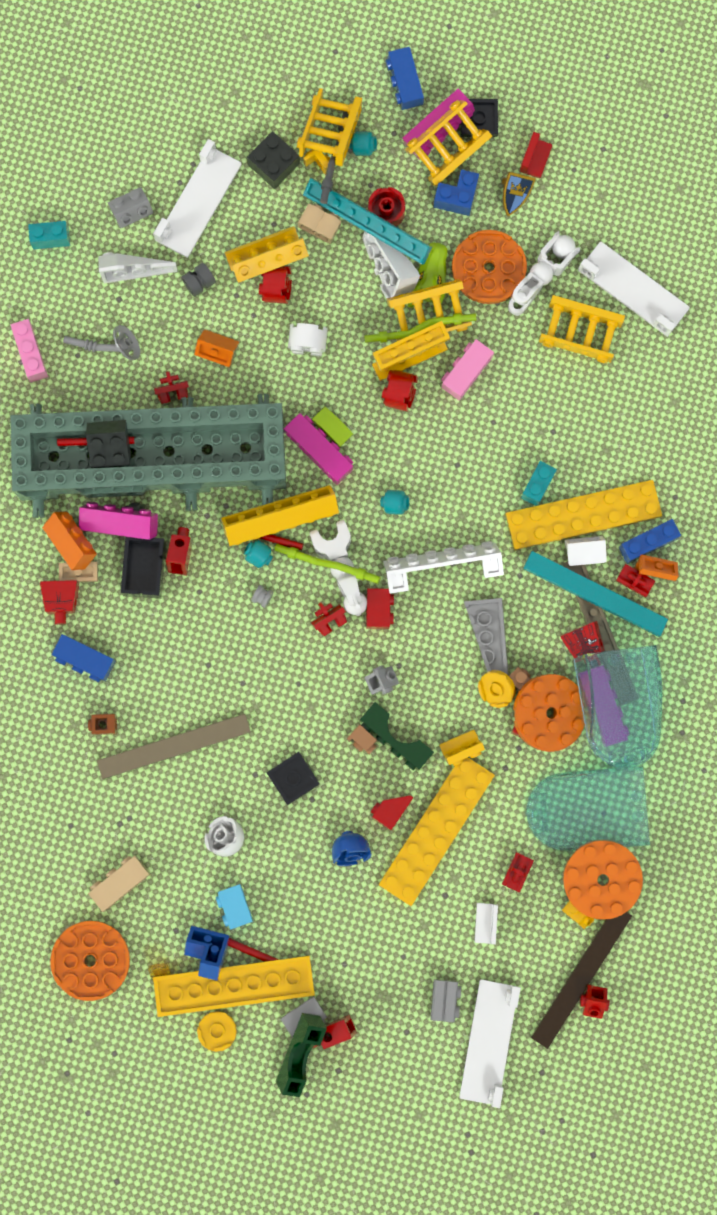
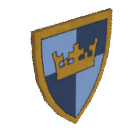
(516, 191)

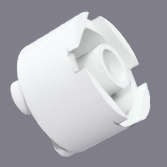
(307, 338)

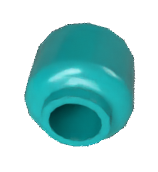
(363, 143)
(395, 502)
(258, 553)

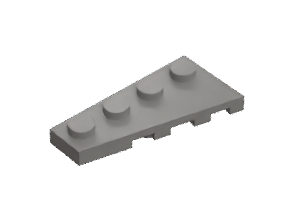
(489, 630)

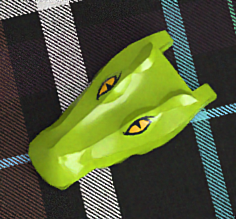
(433, 270)

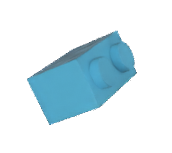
(234, 907)

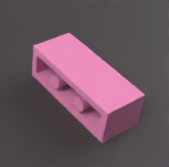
(29, 350)
(466, 369)

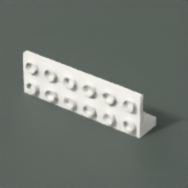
(197, 201)
(633, 288)
(397, 567)
(489, 1042)

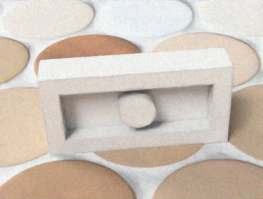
(586, 550)
(486, 923)

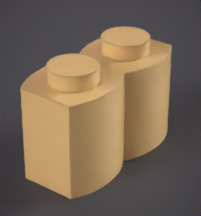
(319, 223)

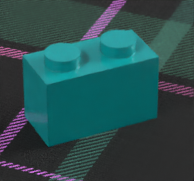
(49, 235)
(538, 483)

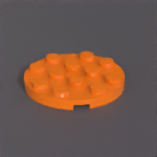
(493, 248)
(531, 709)
(617, 894)
(86, 981)

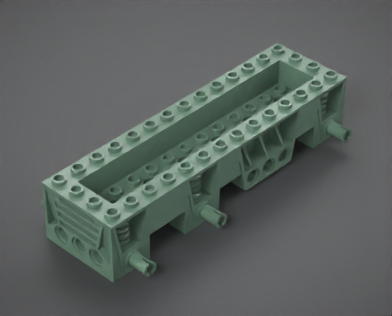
(182, 428)

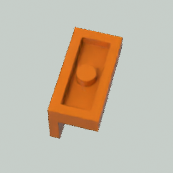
(216, 348)
(657, 567)

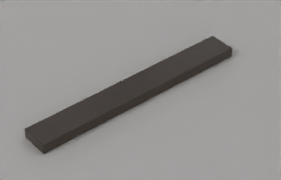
(579, 979)

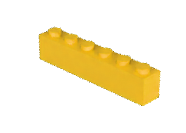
(280, 515)

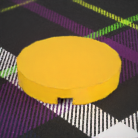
(496, 688)
(217, 1031)

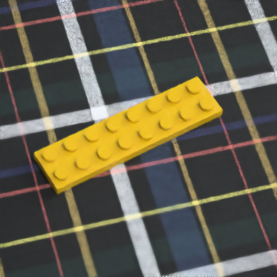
(583, 515)
(436, 830)
(234, 987)

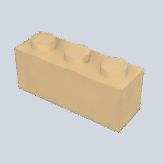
(118, 883)

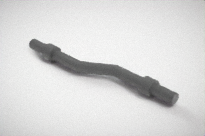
(327, 184)

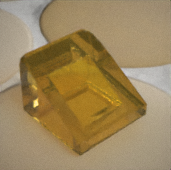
(159, 970)

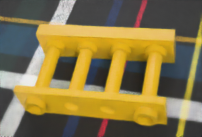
(344, 137)
(465, 149)
(266, 254)
(434, 293)
(577, 311)
(411, 350)

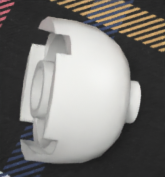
(224, 837)

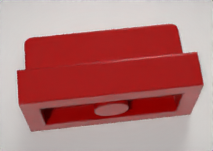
(535, 156)

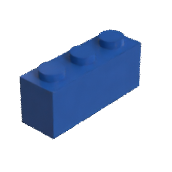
(405, 78)
(649, 541)
(83, 658)

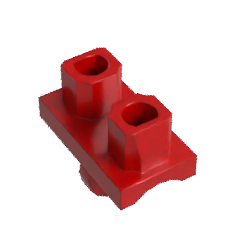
(163, 391)
(633, 580)
(336, 614)
(517, 872)

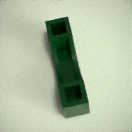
(414, 753)
(292, 1074)

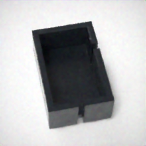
(143, 567)

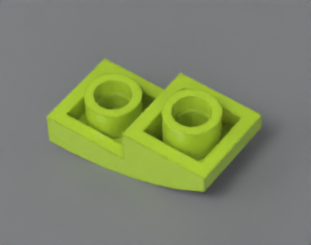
(332, 426)

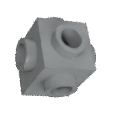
(381, 680)

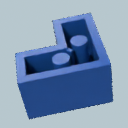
(458, 198)
(208, 947)

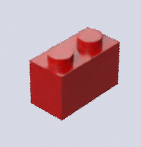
(378, 609)

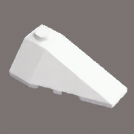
(126, 267)
(394, 269)

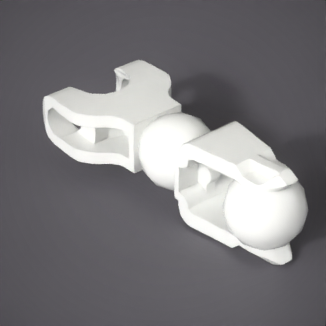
(543, 271)
(336, 550)

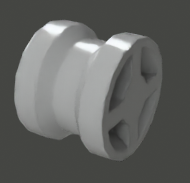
(262, 596)

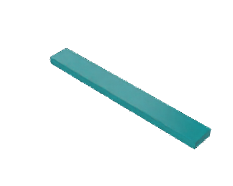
(370, 222)
(595, 593)

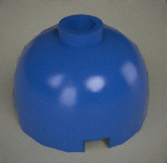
(350, 848)

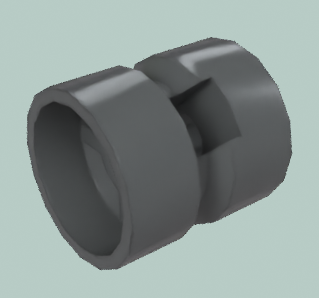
(198, 279)

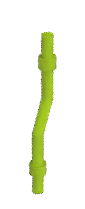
(383, 336)
(359, 573)

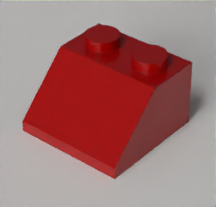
(390, 811)

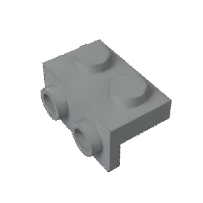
(130, 207)

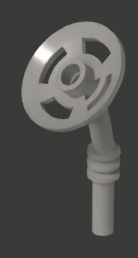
(122, 343)

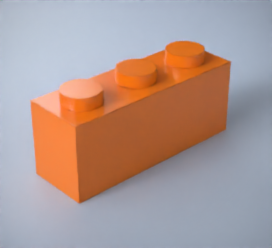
(69, 540)

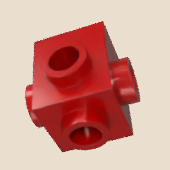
(594, 1001)

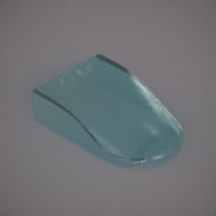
(621, 703)
(589, 807)

